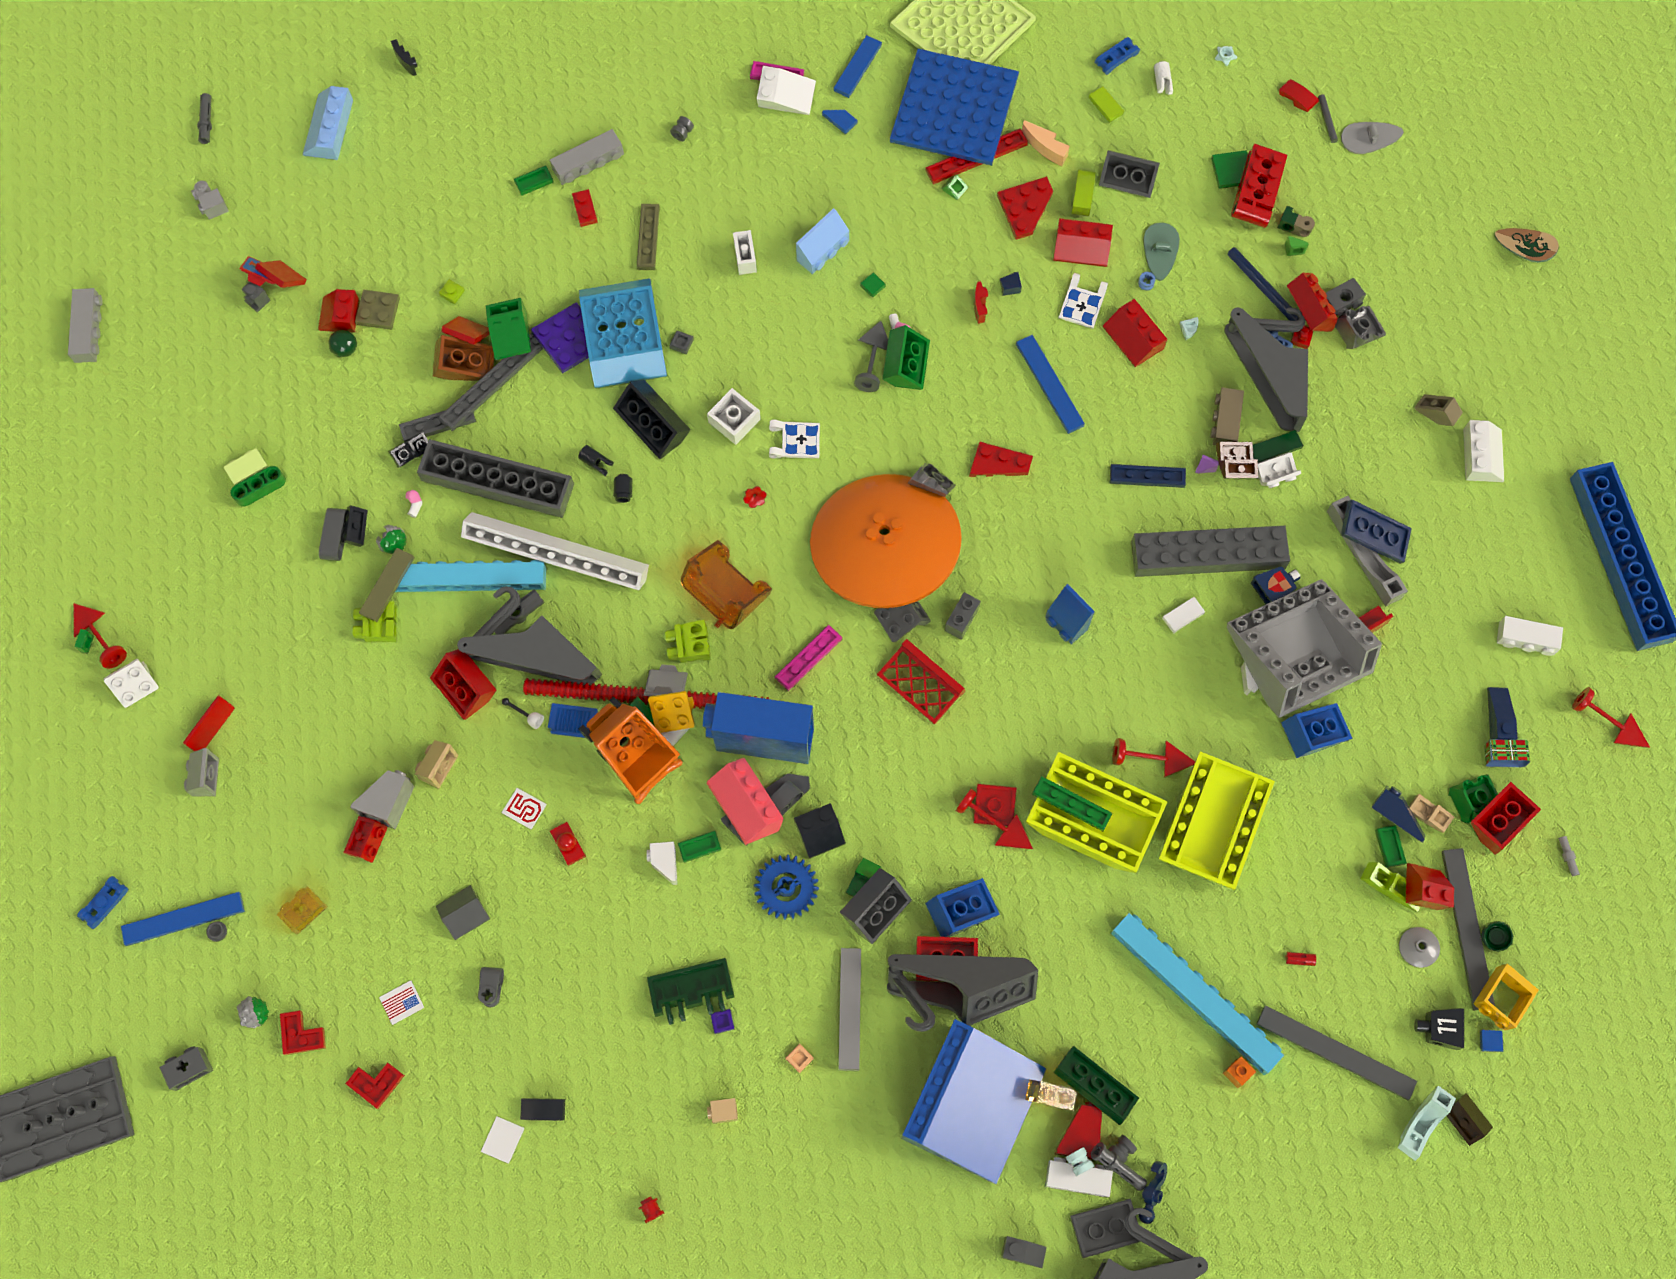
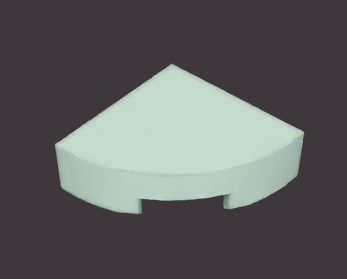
(1189, 327)

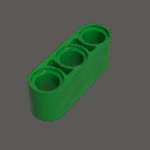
(267, 486)

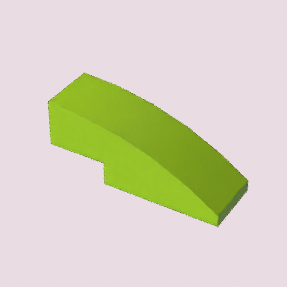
(1083, 193)
(1387, 883)

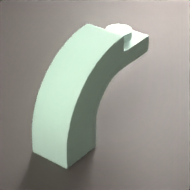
(1424, 1121)

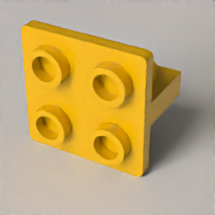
(672, 711)

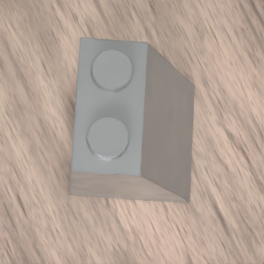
(385, 799)

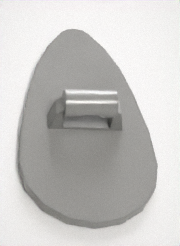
(1369, 136)

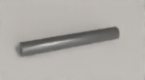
(1327, 117)

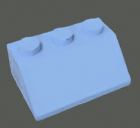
(822, 242)

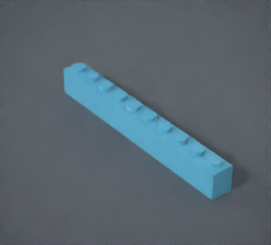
(1197, 994)

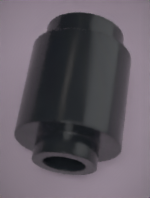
(622, 488)

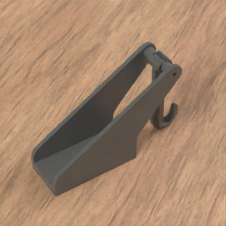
(1276, 370)
(536, 651)
(972, 986)
(1183, 1266)

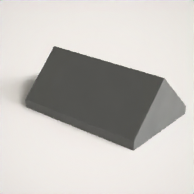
(1129, 173)

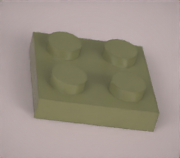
(377, 309)

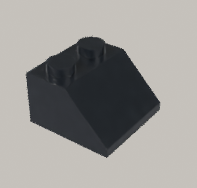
(819, 830)

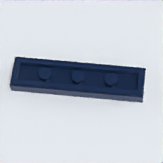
(1148, 475)

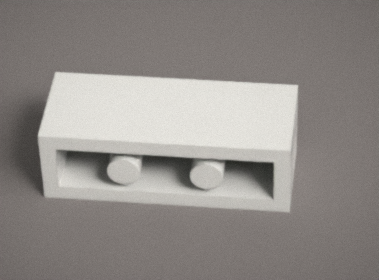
(1529, 635)
(1092, 1182)

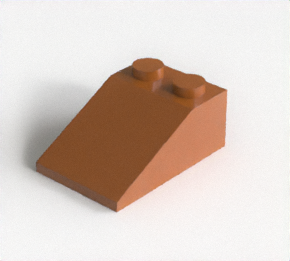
(461, 360)

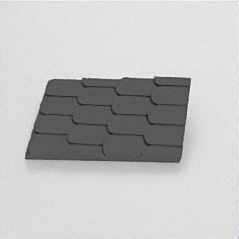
(62, 1118)

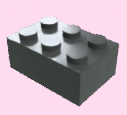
(876, 905)

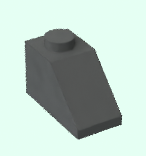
(1023, 1252)

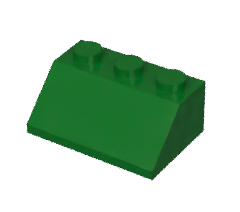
(906, 358)

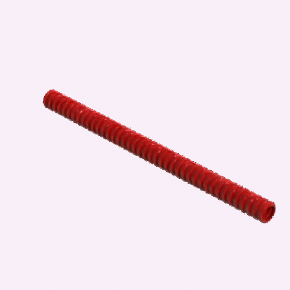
(602, 692)

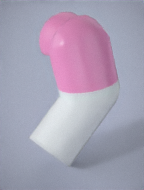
(894, 321)
(416, 502)

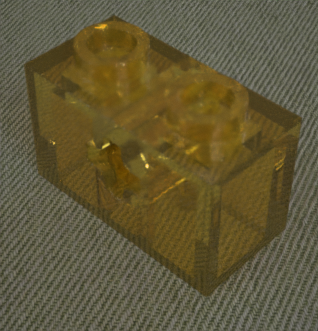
(311, 905)
(1051, 1095)

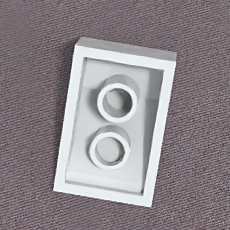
(785, 91)

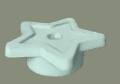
(1228, 51)

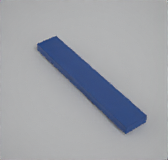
(1050, 384)
(182, 919)

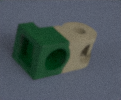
(1296, 223)

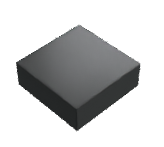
(681, 342)

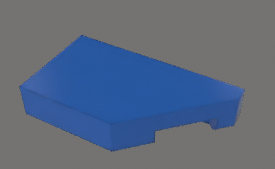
(841, 119)

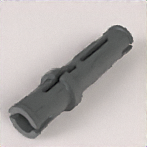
(204, 121)

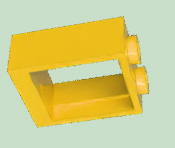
(1516, 983)

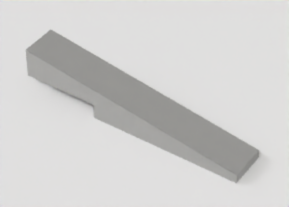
(850, 1009)

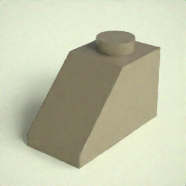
(1439, 409)

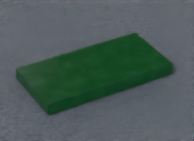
(1096, 1085)

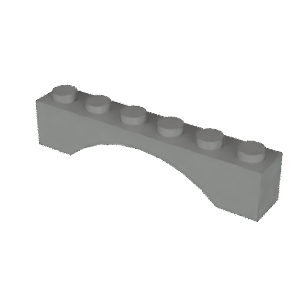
(1383, 579)

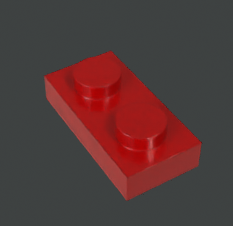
(584, 208)

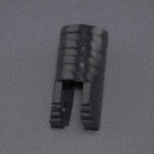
(593, 459)

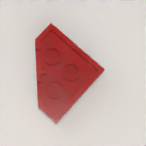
(1025, 205)

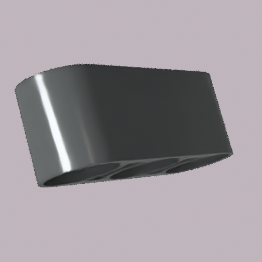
(332, 535)

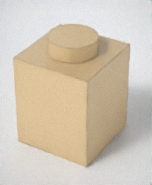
(723, 1111)

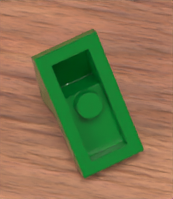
(863, 873)

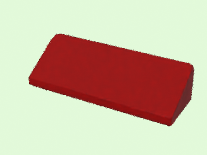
(209, 724)

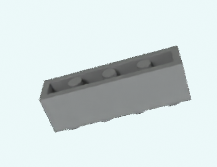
(587, 157)
(84, 325)

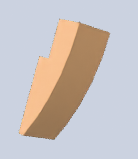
(1045, 143)

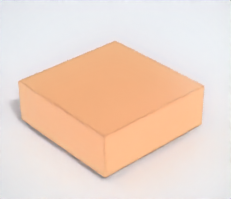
(799, 1058)

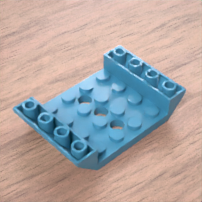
(625, 352)

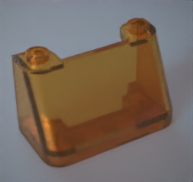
(721, 586)

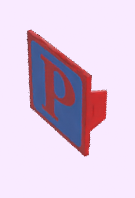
(253, 275)

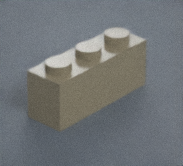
(1227, 415)

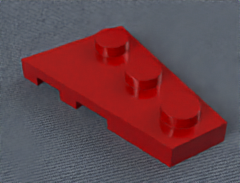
(996, 460)

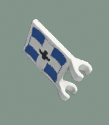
(1082, 305)
(798, 439)

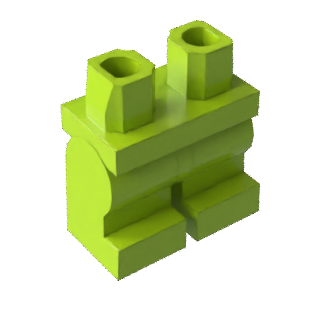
(382, 631)
(690, 640)

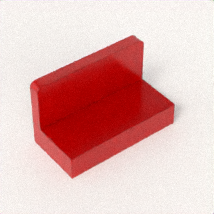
(1375, 619)

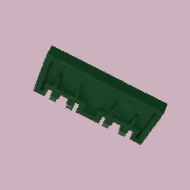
(690, 986)

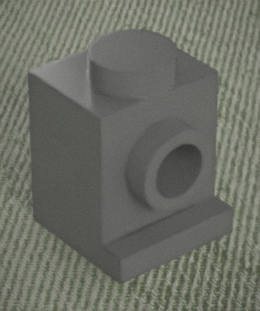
(255, 296)

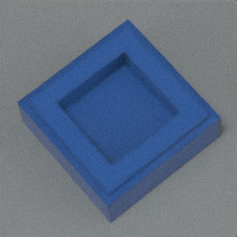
(1491, 1041)

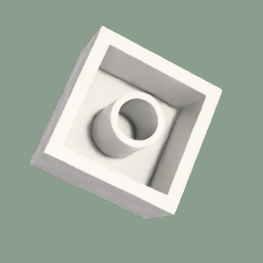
(733, 416)

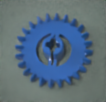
(769, 896)

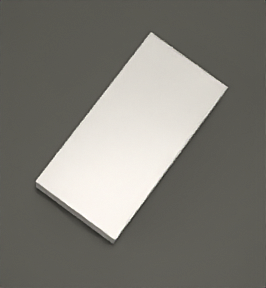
(1183, 615)

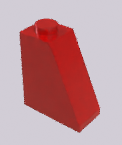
(1082, 1131)

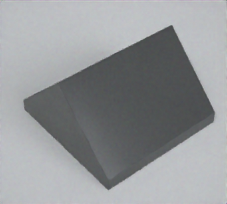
(462, 912)

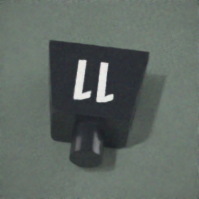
(1443, 1028)

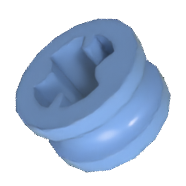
(1146, 275)

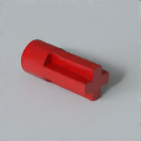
(1300, 958)

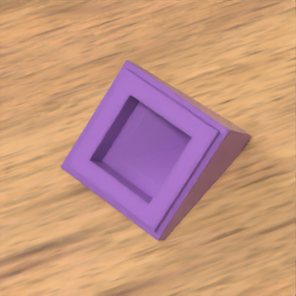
(1207, 465)

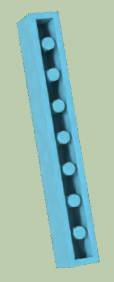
(474, 576)

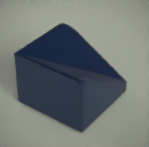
(1011, 284)

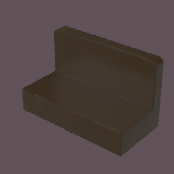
(1469, 1120)

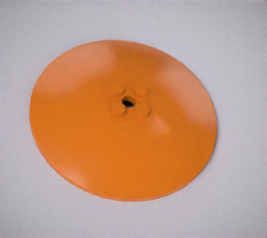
(889, 567)

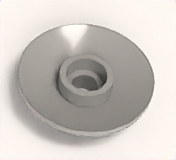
(1412, 953)

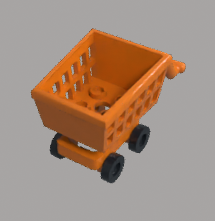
(645, 757)

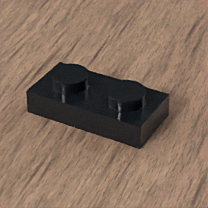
(355, 526)

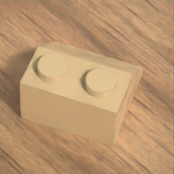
(436, 763)

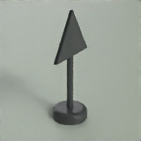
(877, 338)

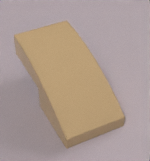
(1430, 814)

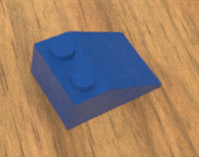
(1069, 615)
(1316, 730)
(962, 908)

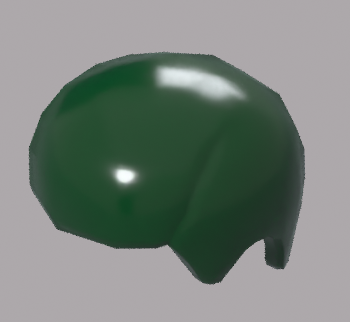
(342, 343)
(1497, 936)

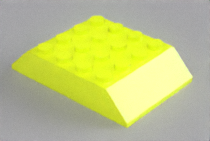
(1216, 820)
(1128, 830)

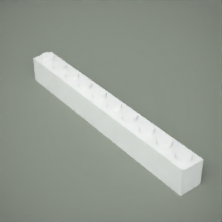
(554, 551)

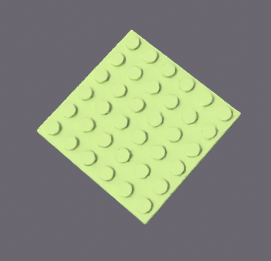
(963, 27)

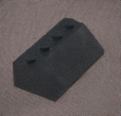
(651, 418)

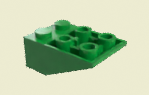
(508, 328)

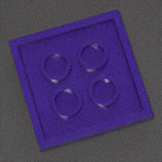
(563, 337)

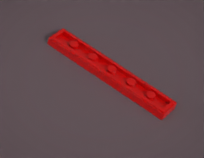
(954, 166)

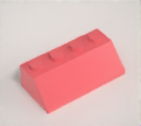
(745, 801)

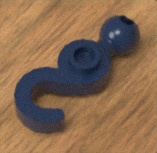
(1152, 1193)

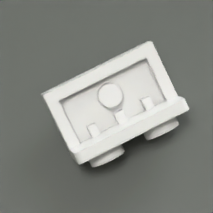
(1277, 469)

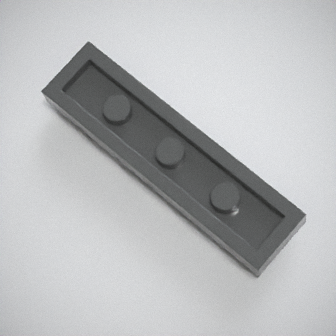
(428, 425)

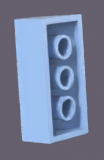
(328, 123)

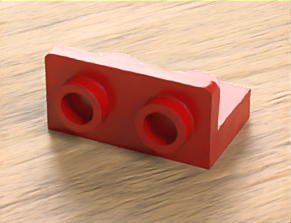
(365, 839)

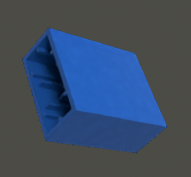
(760, 727)

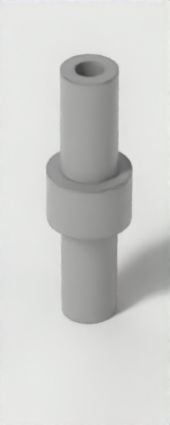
(1569, 856)

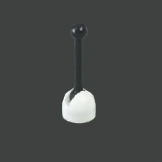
(534, 719)

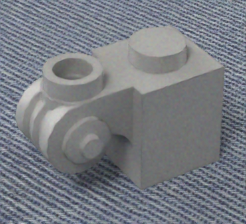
(210, 201)

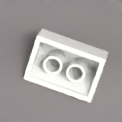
(1483, 452)

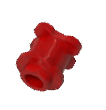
(650, 1209)

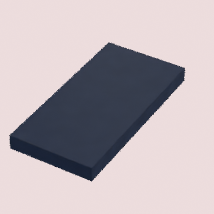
(1376, 531)

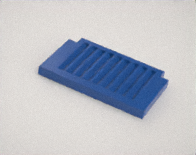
(567, 719)

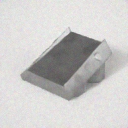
(1359, 327)
(931, 480)

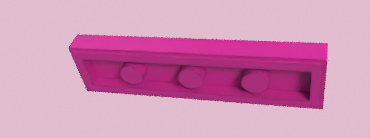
(808, 658)

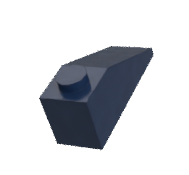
(1501, 714)
(1395, 808)

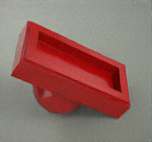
(567, 843)

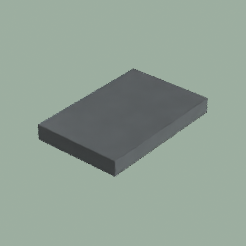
(1103, 1228)

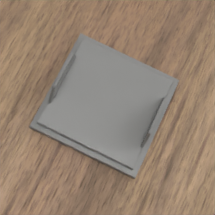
(665, 681)

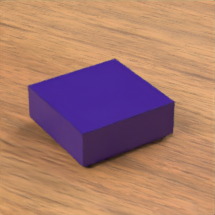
(722, 1021)

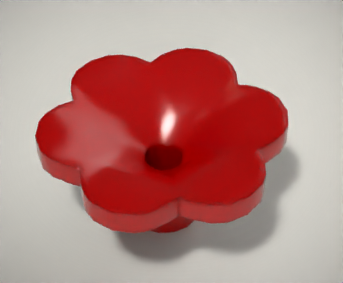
(754, 497)

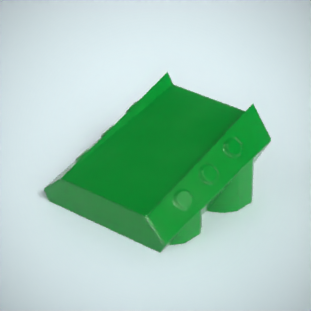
(1472, 796)

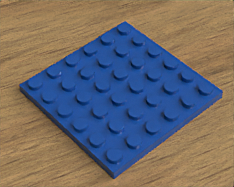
(954, 107)

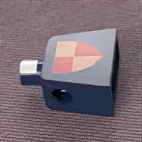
(1275, 584)

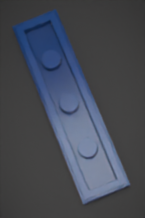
(857, 66)

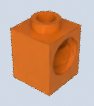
(1239, 1072)

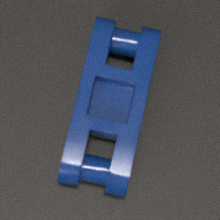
(1117, 55)
(103, 902)

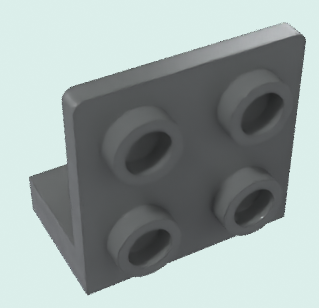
(901, 619)

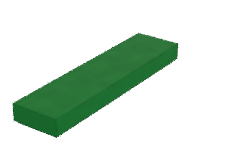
(1072, 803)

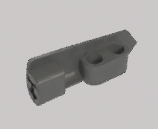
(783, 793)

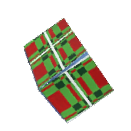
(1506, 753)

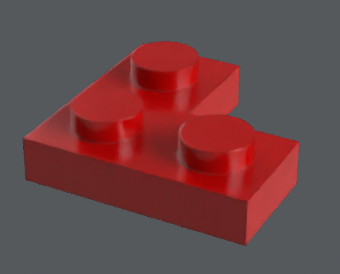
(297, 1039)
(377, 1089)

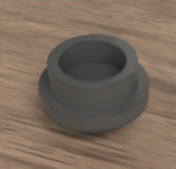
(217, 931)

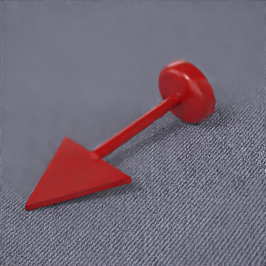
(84, 618)
(1630, 732)
(1174, 758)
(1013, 835)

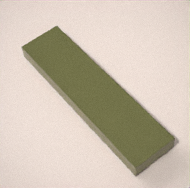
(648, 237)
(386, 585)

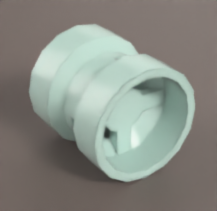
(1078, 1156)

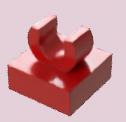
(1302, 338)

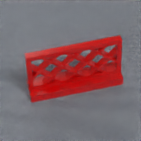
(932, 669)

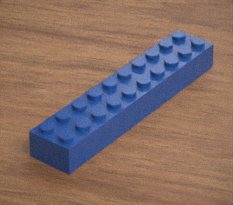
(1625, 556)

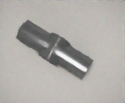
(527, 605)

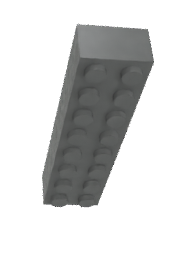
(495, 478)
(1210, 551)

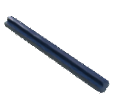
(1261, 283)

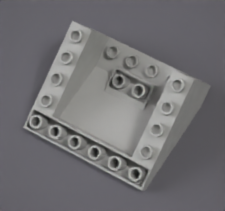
(1304, 647)

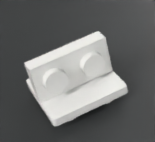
(131, 682)

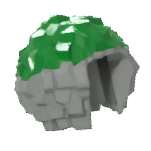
(392, 539)
(252, 1012)

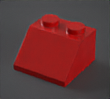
(339, 311)
(1428, 888)

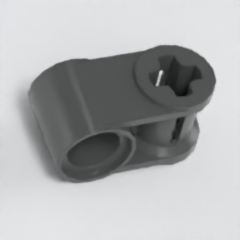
(490, 982)

